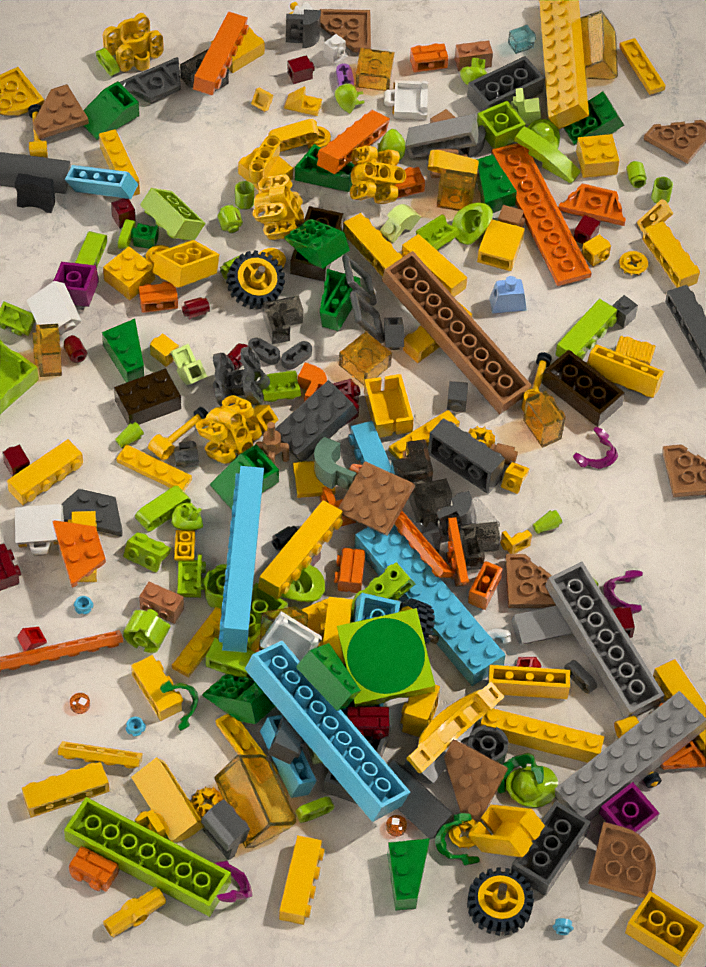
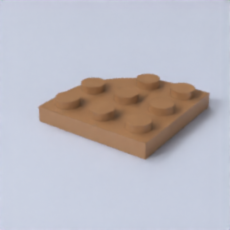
(623, 862)

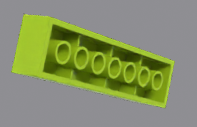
(148, 856)

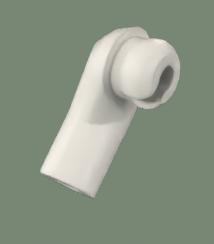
(505, 635)

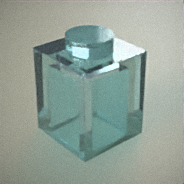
(521, 39)

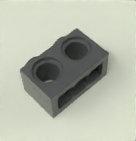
(394, 333)

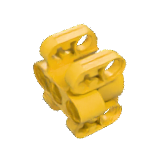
(133, 44)
(375, 174)
(280, 206)
(231, 427)

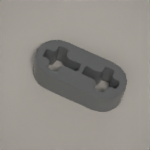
(265, 350)
(297, 355)
(581, 676)

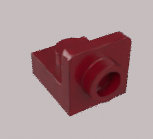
(350, 388)

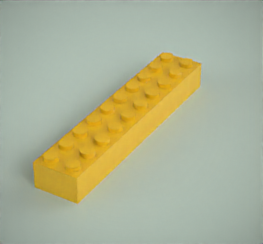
(563, 61)

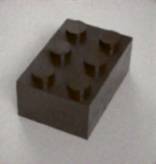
(147, 397)

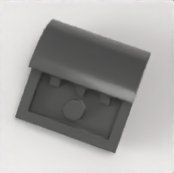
(303, 28)
(462, 509)
(225, 828)

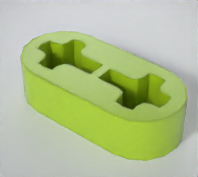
(107, 61)
(125, 235)
(314, 809)

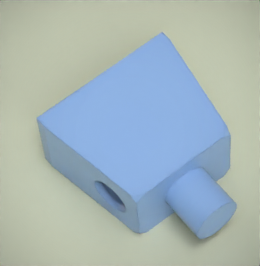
(508, 296)

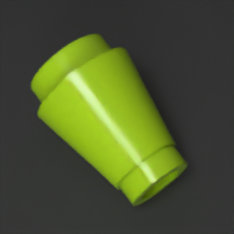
(129, 435)
(547, 522)

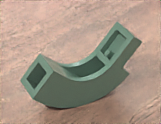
(325, 467)

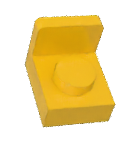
(514, 476)
(517, 542)
(151, 821)

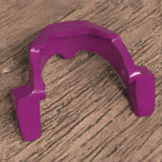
(611, 455)
(609, 586)
(245, 888)

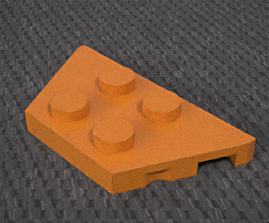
(595, 203)
(79, 549)
(455, 554)
(686, 757)

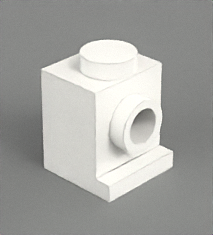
(335, 49)

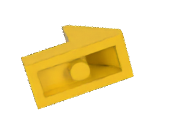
(302, 103)
(656, 214)

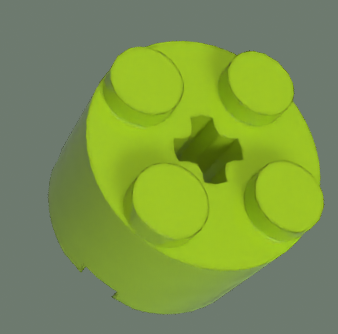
(214, 586)
(146, 630)

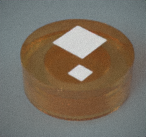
(79, 703)
(396, 825)

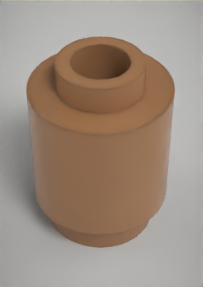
(506, 451)

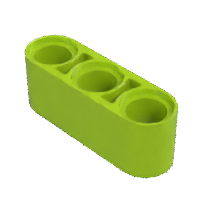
(92, 249)
(161, 508)

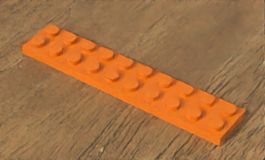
(542, 215)

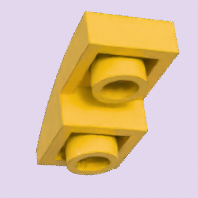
(184, 545)

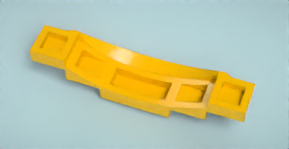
(452, 724)

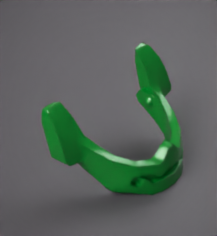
(167, 686)
(522, 760)
(441, 843)

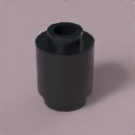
(282, 537)

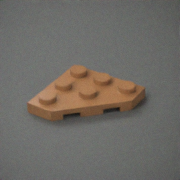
(350, 25)
(59, 113)
(678, 138)
(685, 471)
(526, 583)
(473, 778)

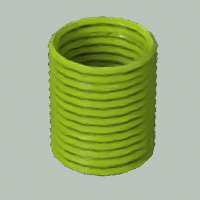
(662, 189)
(244, 195)

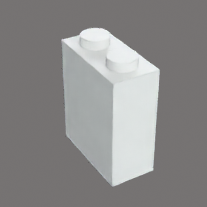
(54, 306)

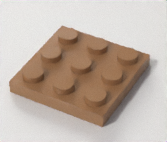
(376, 498)

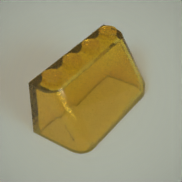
(599, 47)
(257, 797)

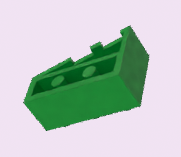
(309, 172)
(494, 184)
(336, 300)
(124, 349)
(329, 676)
(406, 871)

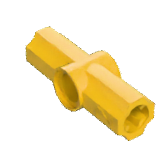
(134, 912)

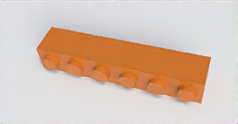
(220, 53)
(361, 133)

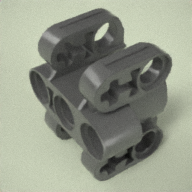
(226, 375)

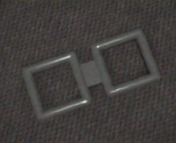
(363, 299)

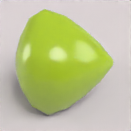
(474, 72)
(346, 97)
(392, 141)
(187, 517)

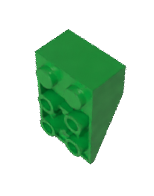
(111, 110)
(601, 119)
(318, 242)
(253, 457)
(239, 698)

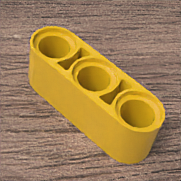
(296, 134)
(264, 158)
(441, 159)

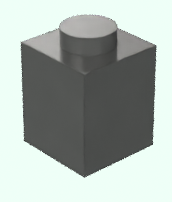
(625, 311)
(457, 396)

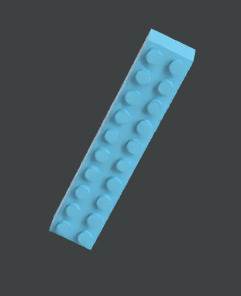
(241, 559)
(458, 631)
(327, 732)

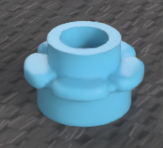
(83, 600)
(135, 721)
(563, 926)

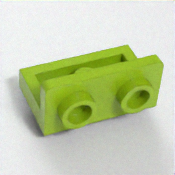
(438, 232)
(16, 319)
(282, 386)
(146, 551)
(190, 577)

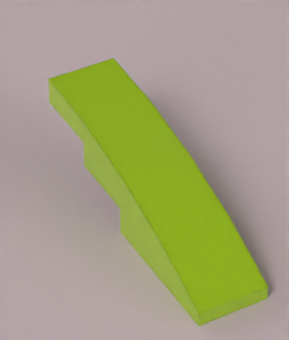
(552, 158)

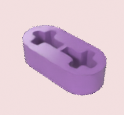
(344, 78)

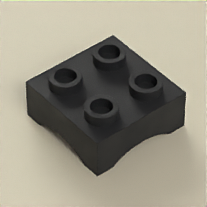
(35, 192)

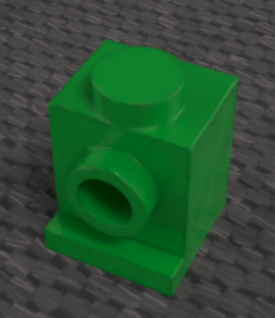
(145, 235)

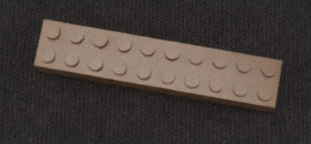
(456, 332)

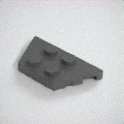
(155, 82)
(105, 506)

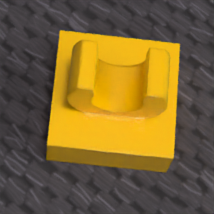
(262, 99)

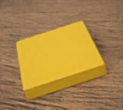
(306, 481)

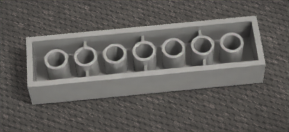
(604, 640)
(632, 756)

